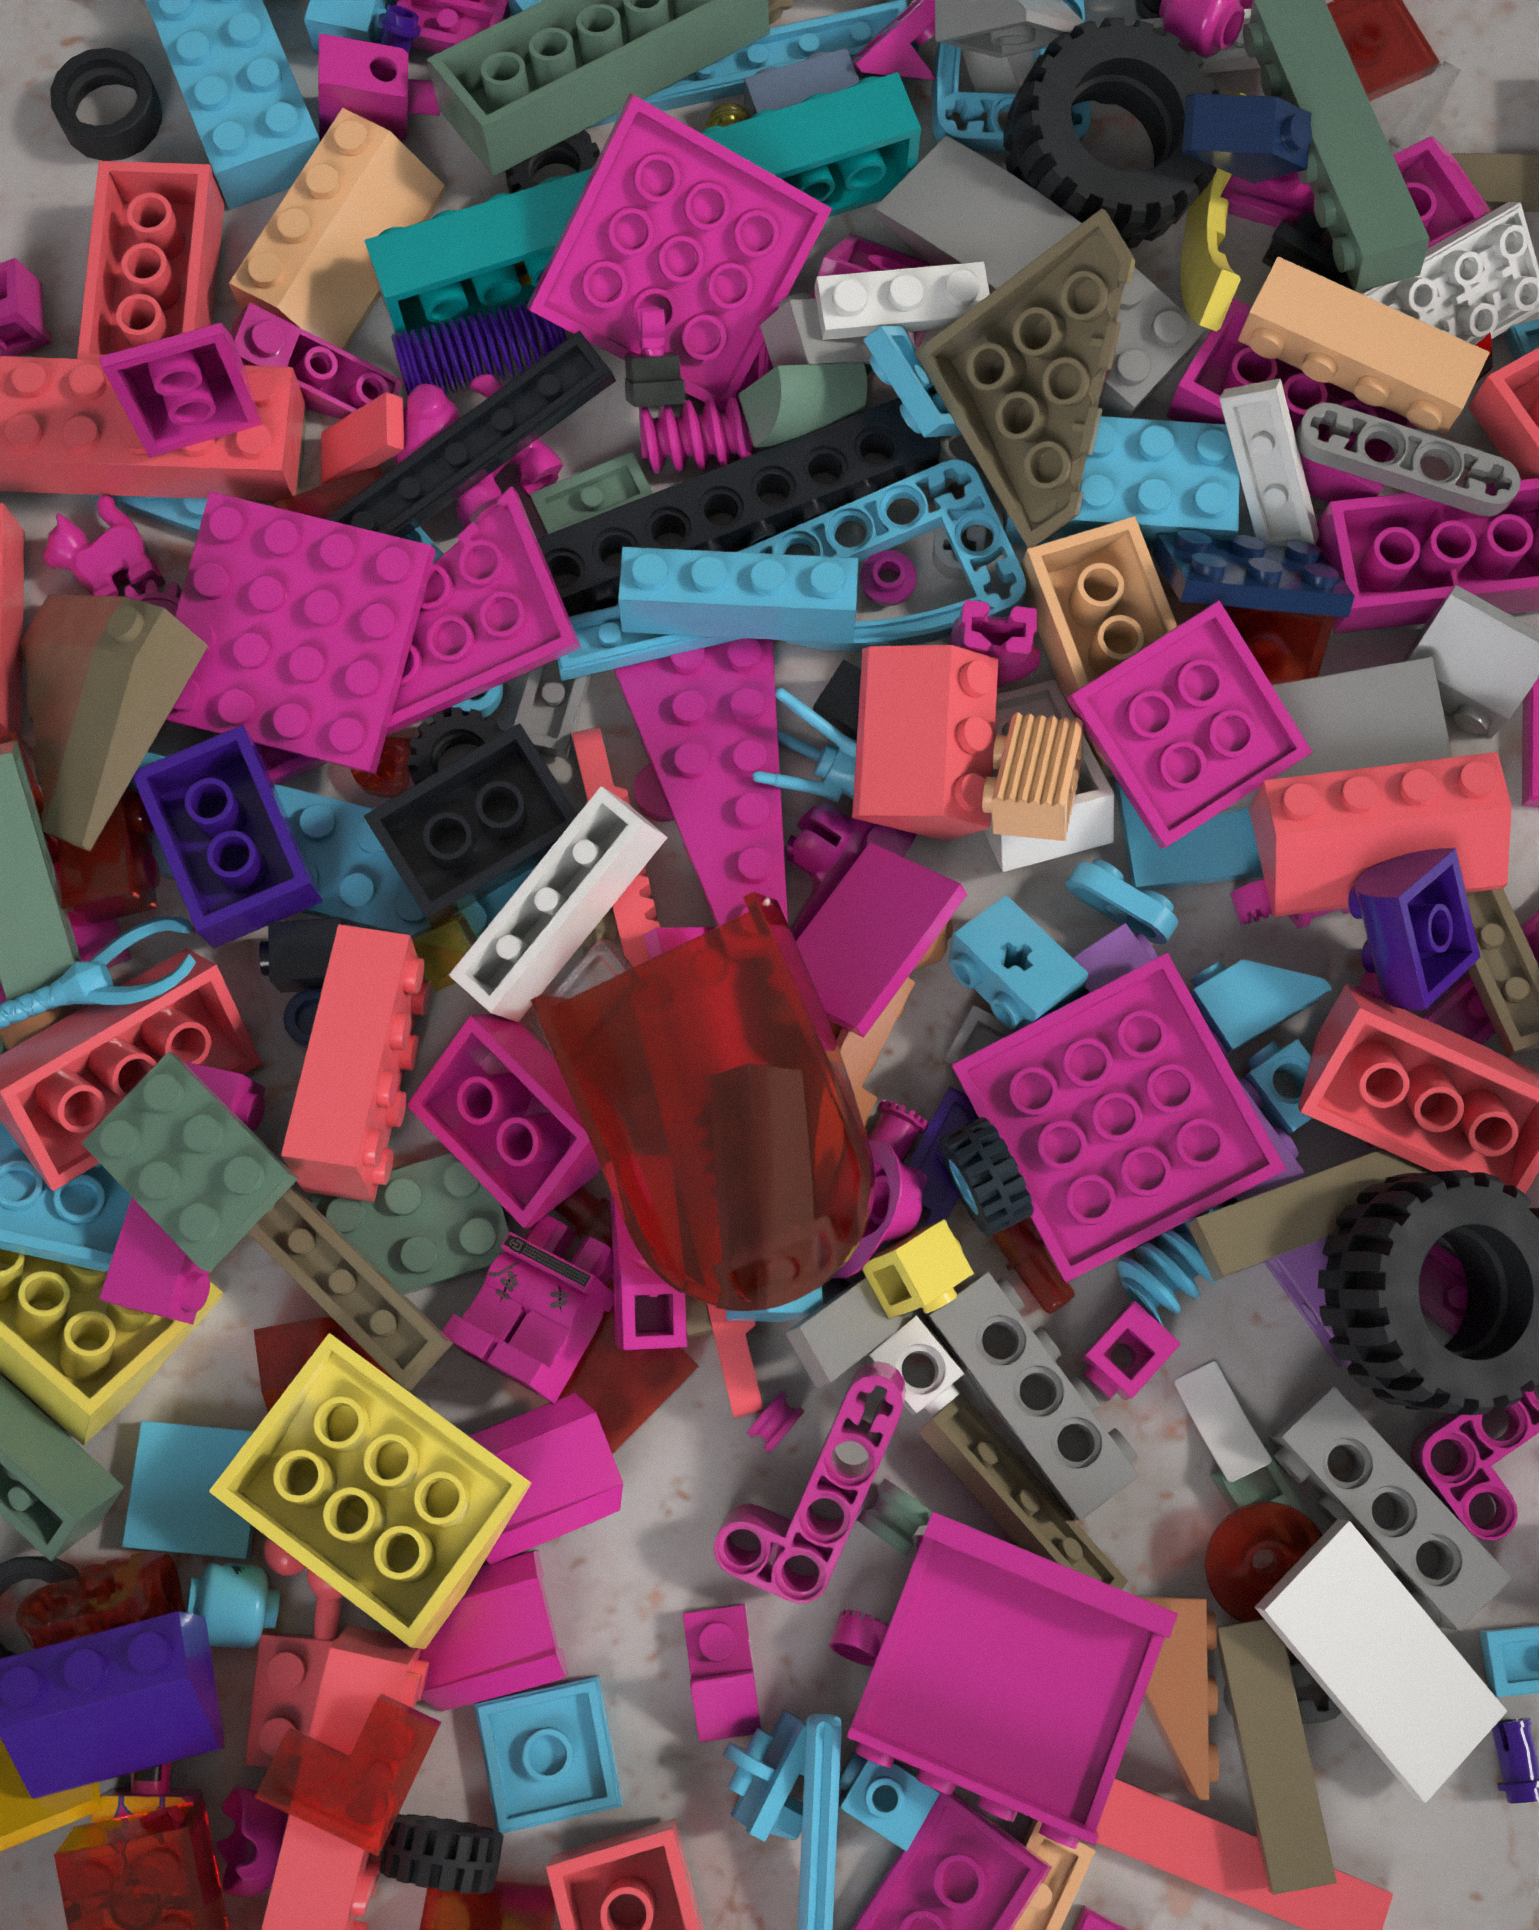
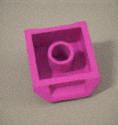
(1439, 189)
(569, 1469)
(495, 1638)

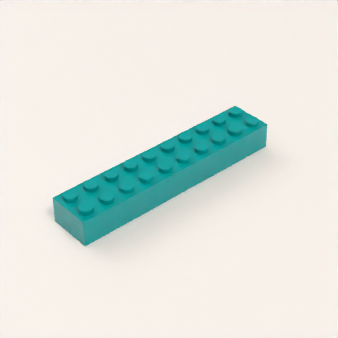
(832, 146)

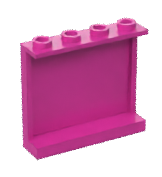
(1010, 1680)

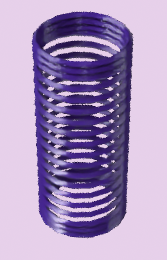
(416, 368)

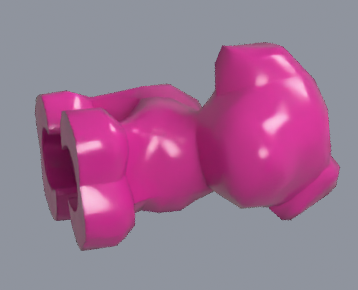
(431, 412)

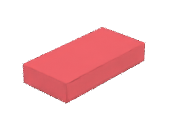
(363, 438)

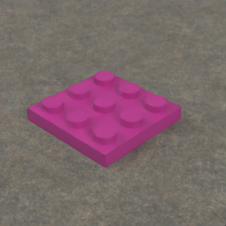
(1189, 725)

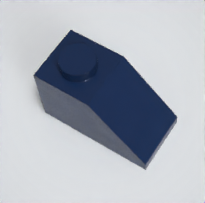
(1247, 135)

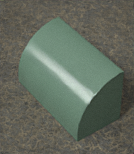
(802, 399)

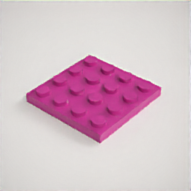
(681, 231)
(299, 629)
(1120, 1116)

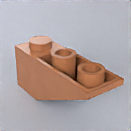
(1183, 1694)

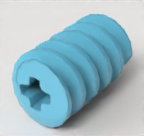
(1164, 1270)

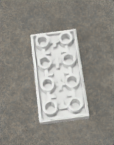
(1473, 279)
(1381, 1659)

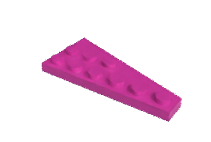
(480, 624)

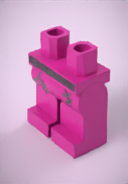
(537, 1308)

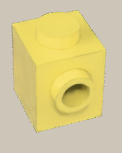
(918, 1270)

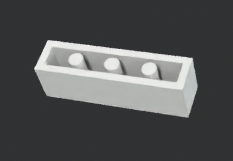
(558, 905)

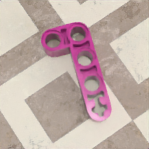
(1475, 1457)
(829, 1479)

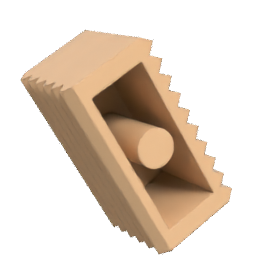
(1035, 777)

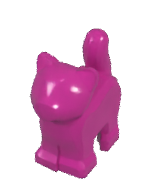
(107, 561)
(1001, 638)

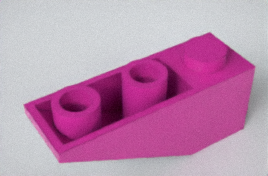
(328, 376)
(645, 1306)

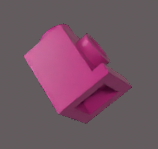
(20, 310)
(1149, 1347)

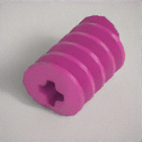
(694, 435)

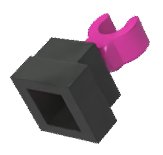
(653, 374)

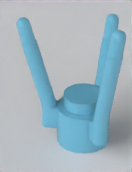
(833, 763)

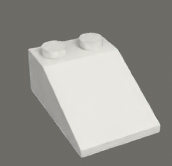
(1093, 805)

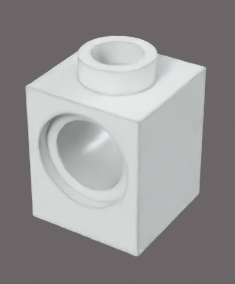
(917, 1339)

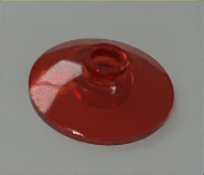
(1236, 1540)

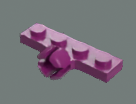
(828, 850)

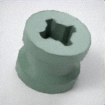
(895, 1517)

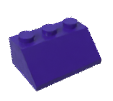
(110, 1703)

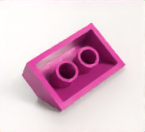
(507, 1117)

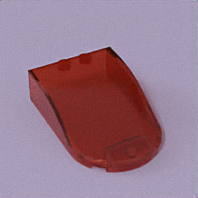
(721, 1113)

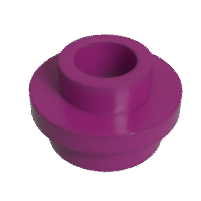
(888, 593)

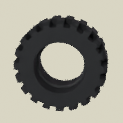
(1136, 72)
(1376, 1302)

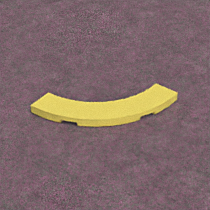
(1204, 272)

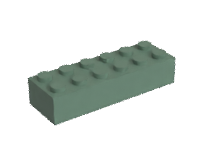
(575, 65)

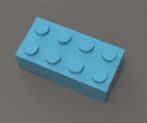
(238, 93)
(1160, 473)

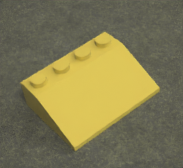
(78, 1352)
(373, 1492)

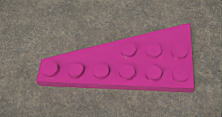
(706, 730)

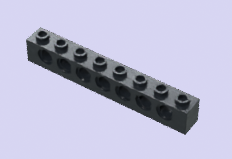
(737, 491)

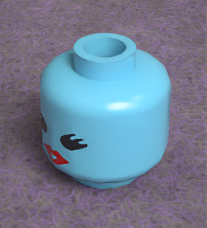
(233, 1603)

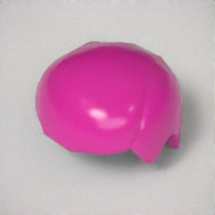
(253, 1845)

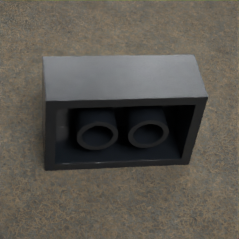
(473, 824)

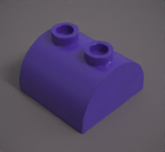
(1415, 926)

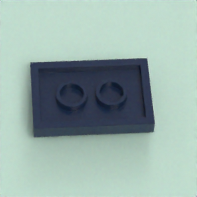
(1252, 574)

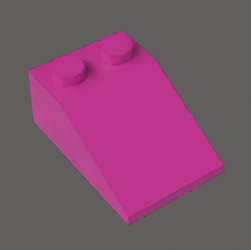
(183, 389)

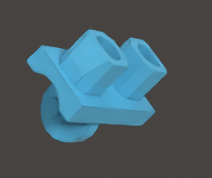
(766, 1778)

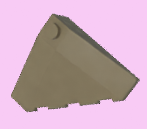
(1031, 370)
(97, 698)

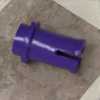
(398, 27)
(1517, 1760)

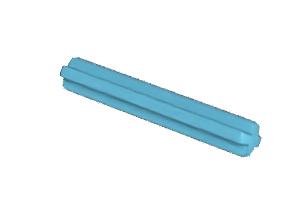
(819, 1822)

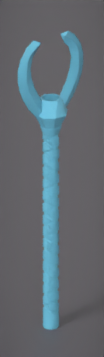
(92, 982)

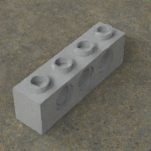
(1108, 1459)
(1466, 1570)

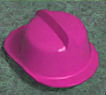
(894, 1208)

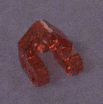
(101, 1599)

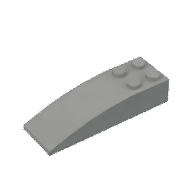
(972, 210)

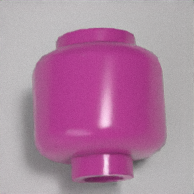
(1203, 24)

